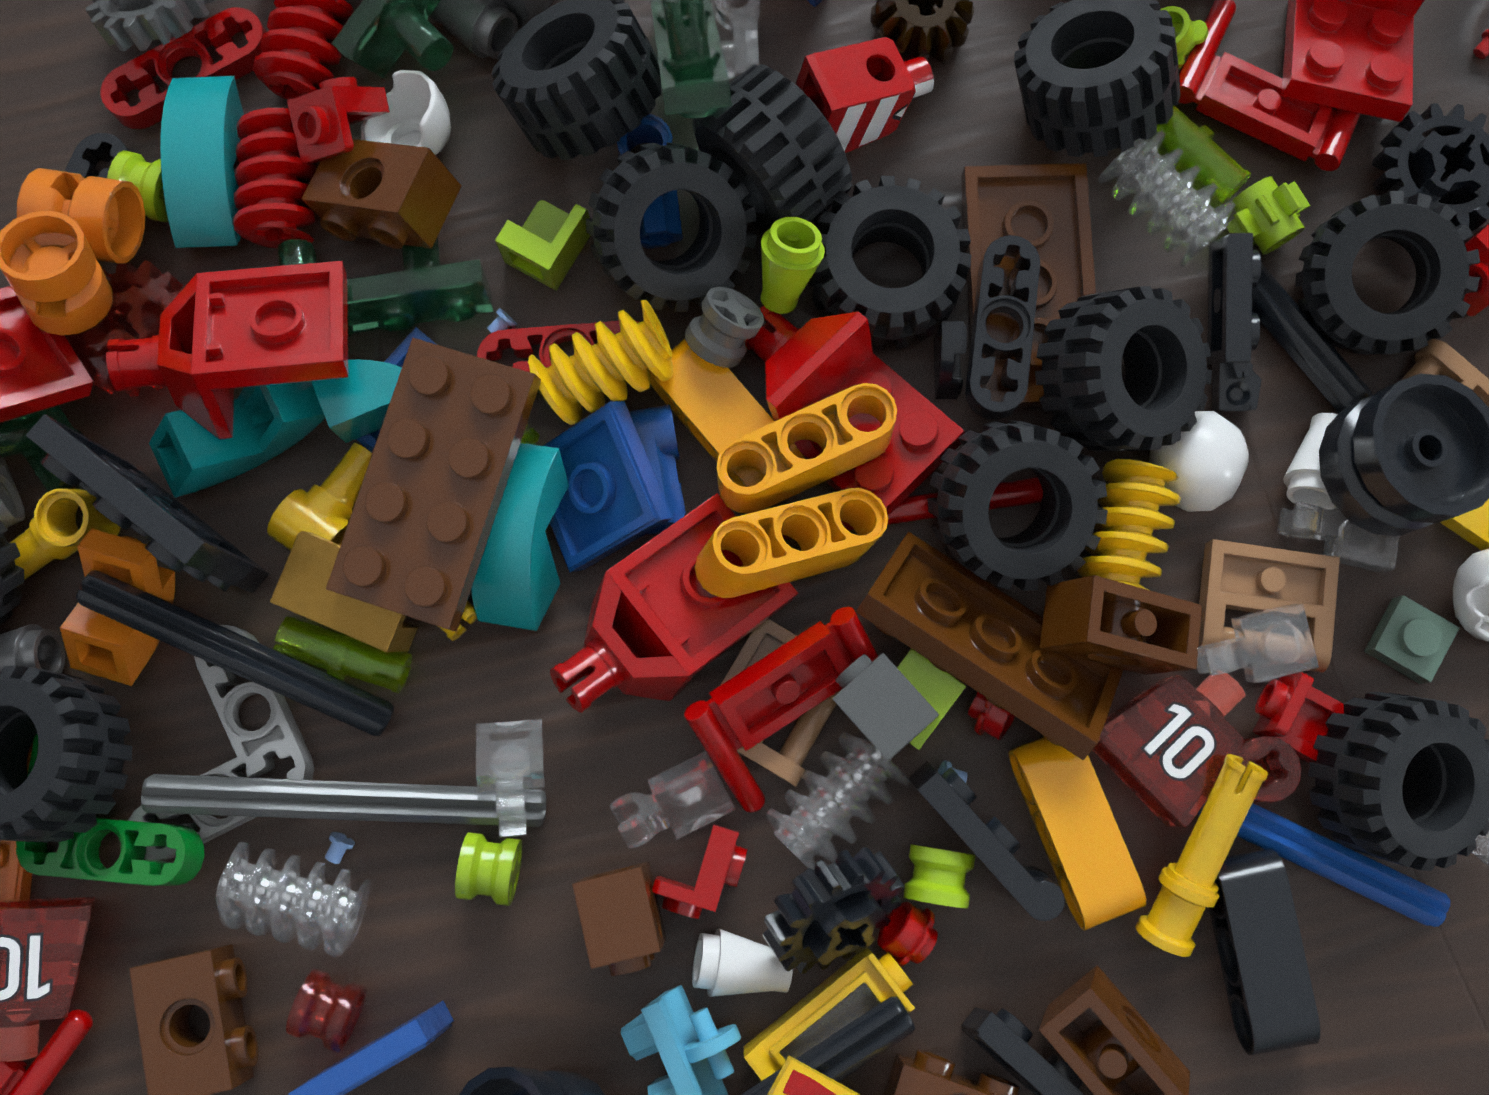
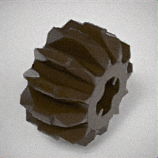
(916, 35)

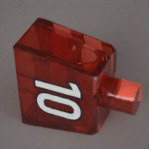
(1173, 743)
(38, 967)

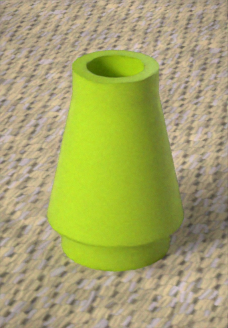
(789, 259)

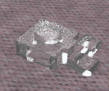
(742, 23)
(1341, 537)
(1265, 645)
(508, 762)
(681, 799)

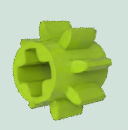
(1269, 213)

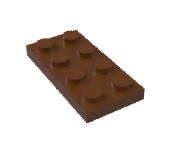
(1053, 213)
(434, 484)
(989, 645)

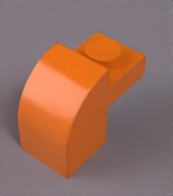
(98, 642)

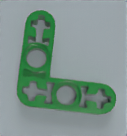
(80, 856)

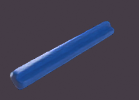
(1344, 866)

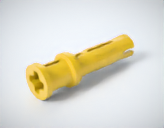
(1190, 882)

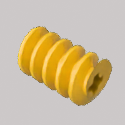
(605, 365)
(1132, 515)

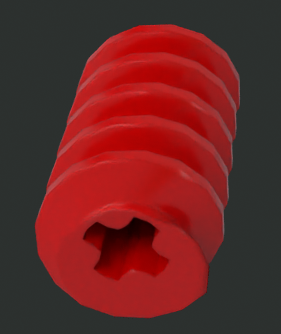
(299, 45)
(270, 180)

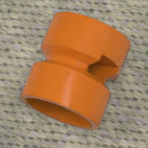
(105, 209)
(54, 272)

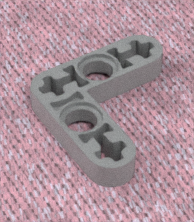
(253, 748)

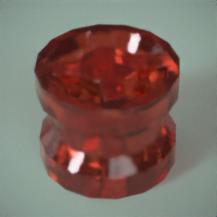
(1281, 760)
(326, 1010)

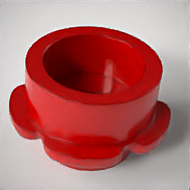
(989, 717)
(909, 934)

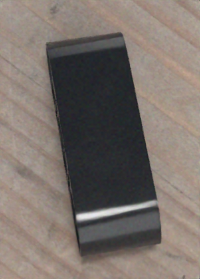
(1263, 955)

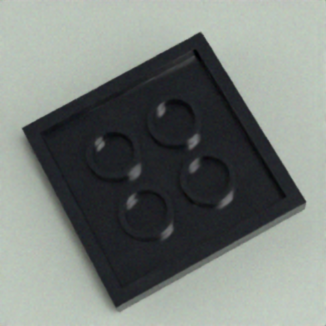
(138, 502)

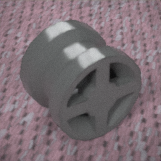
(724, 327)

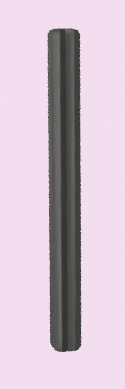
(329, 800)

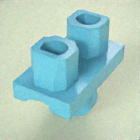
(686, 1043)

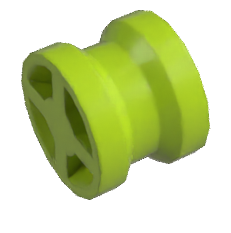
(146, 177)
(488, 868)
(939, 876)

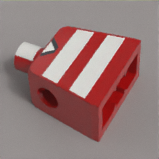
(864, 88)

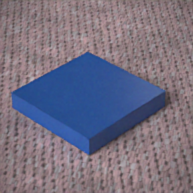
(610, 489)
(379, 1054)

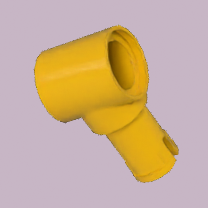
(323, 508)
(54, 528)

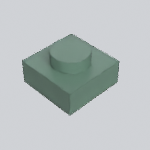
(1411, 639)

